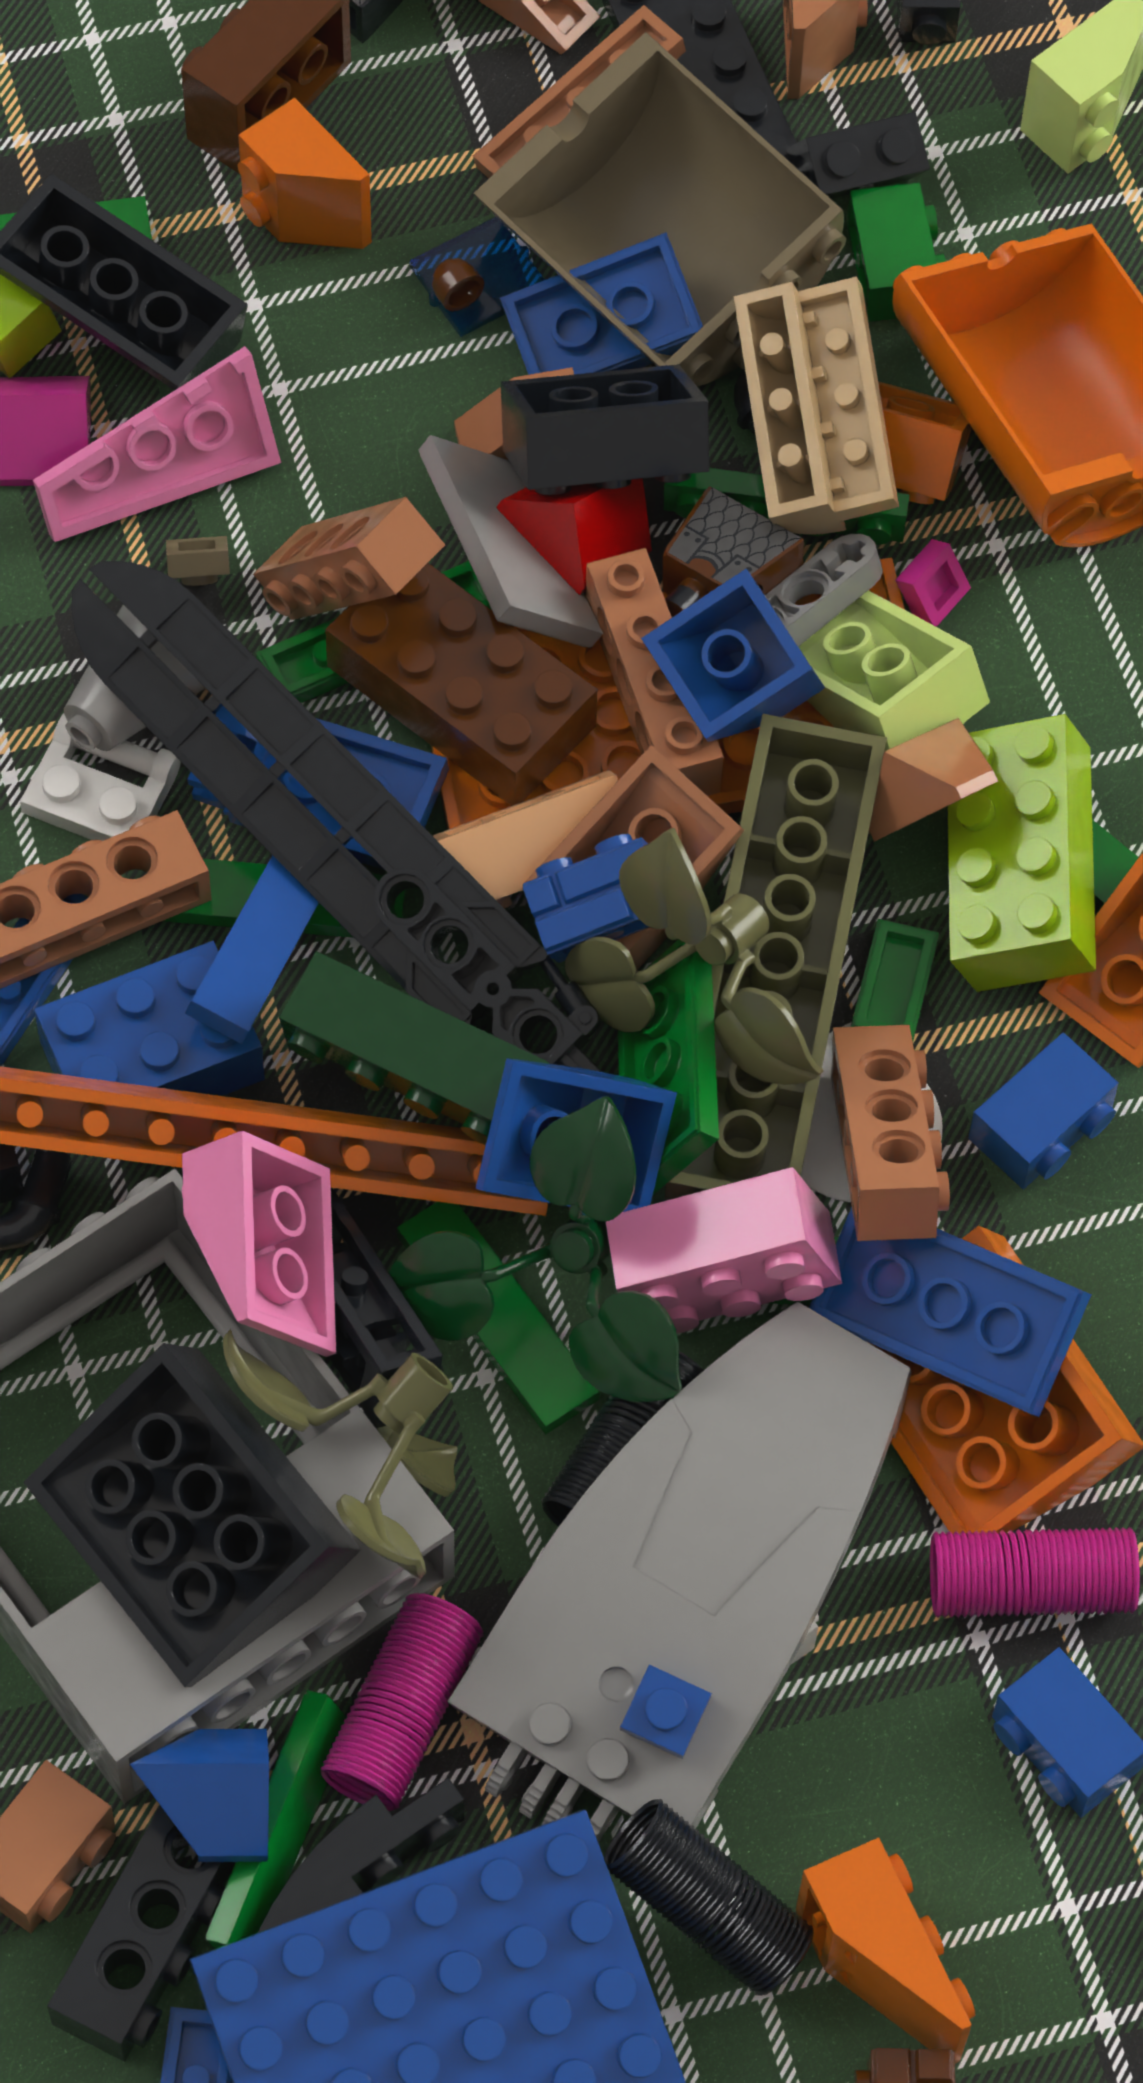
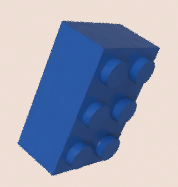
(140, 1034)

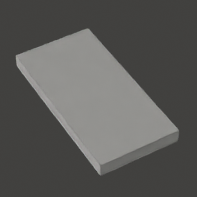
(511, 572)

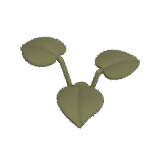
(668, 895)
(402, 1406)

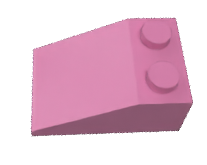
(265, 1235)

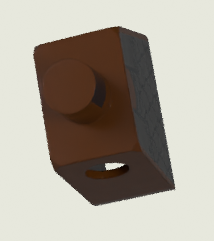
(720, 542)

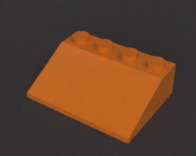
(997, 1464)

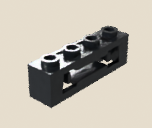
(366, 1310)

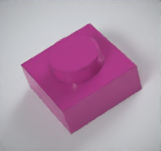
(933, 582)

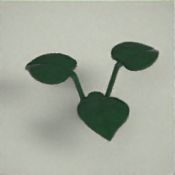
(578, 1162)

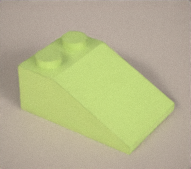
(1084, 85)
(892, 672)

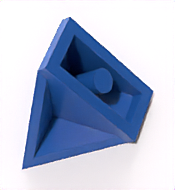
(214, 1791)

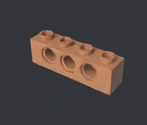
(348, 559)
(628, 607)
(115, 905)
(887, 1133)

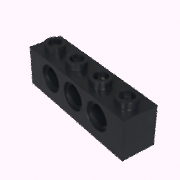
(125, 2017)

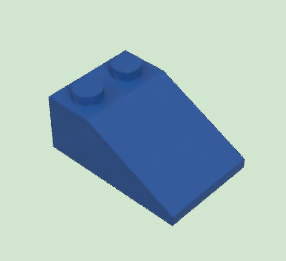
(541, 1093)

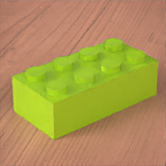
(1024, 859)

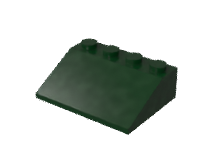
(398, 1044)

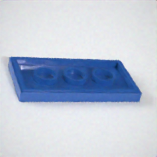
(956, 1312)

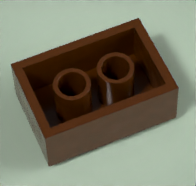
(260, 63)

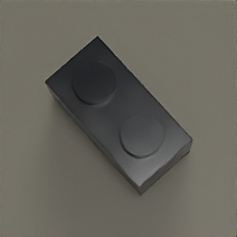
(862, 155)

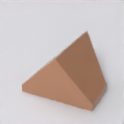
(927, 777)

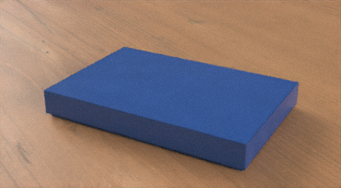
(563, 331)

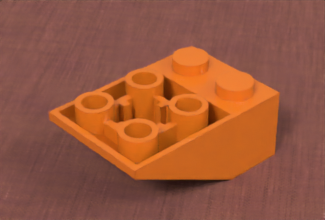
(881, 1947)

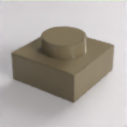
(198, 559)

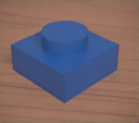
(665, 1711)

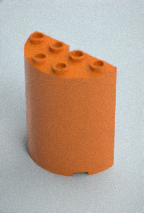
(1045, 371)

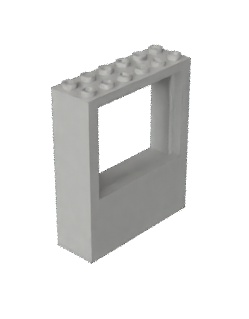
(90, 1652)

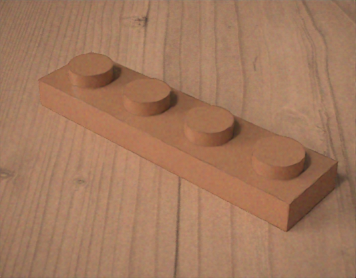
(558, 99)

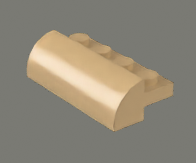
(816, 405)

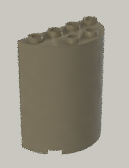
(660, 156)

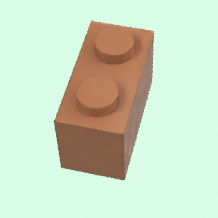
(46, 1842)

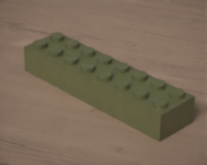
(803, 864)

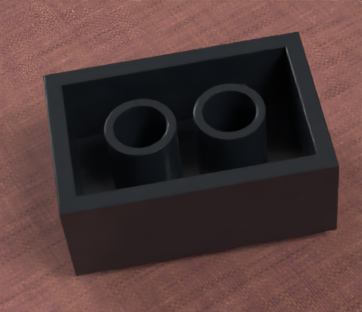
(605, 428)

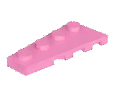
(174, 448)

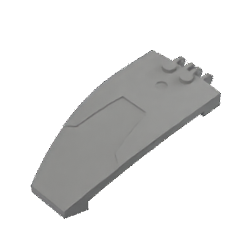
(692, 1558)

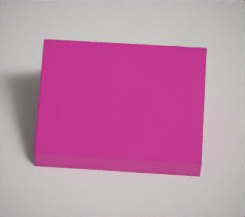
(41, 424)

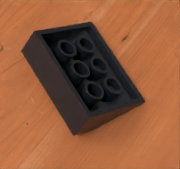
(190, 1513)

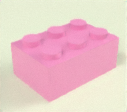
(727, 1248)

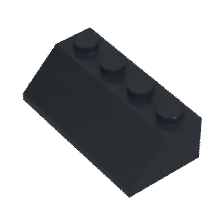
(119, 285)

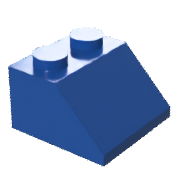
(732, 660)

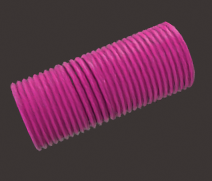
(1041, 1575)
(412, 1690)

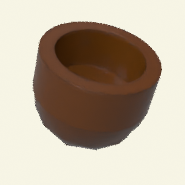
(457, 284)

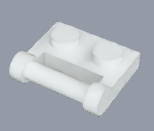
(91, 800)

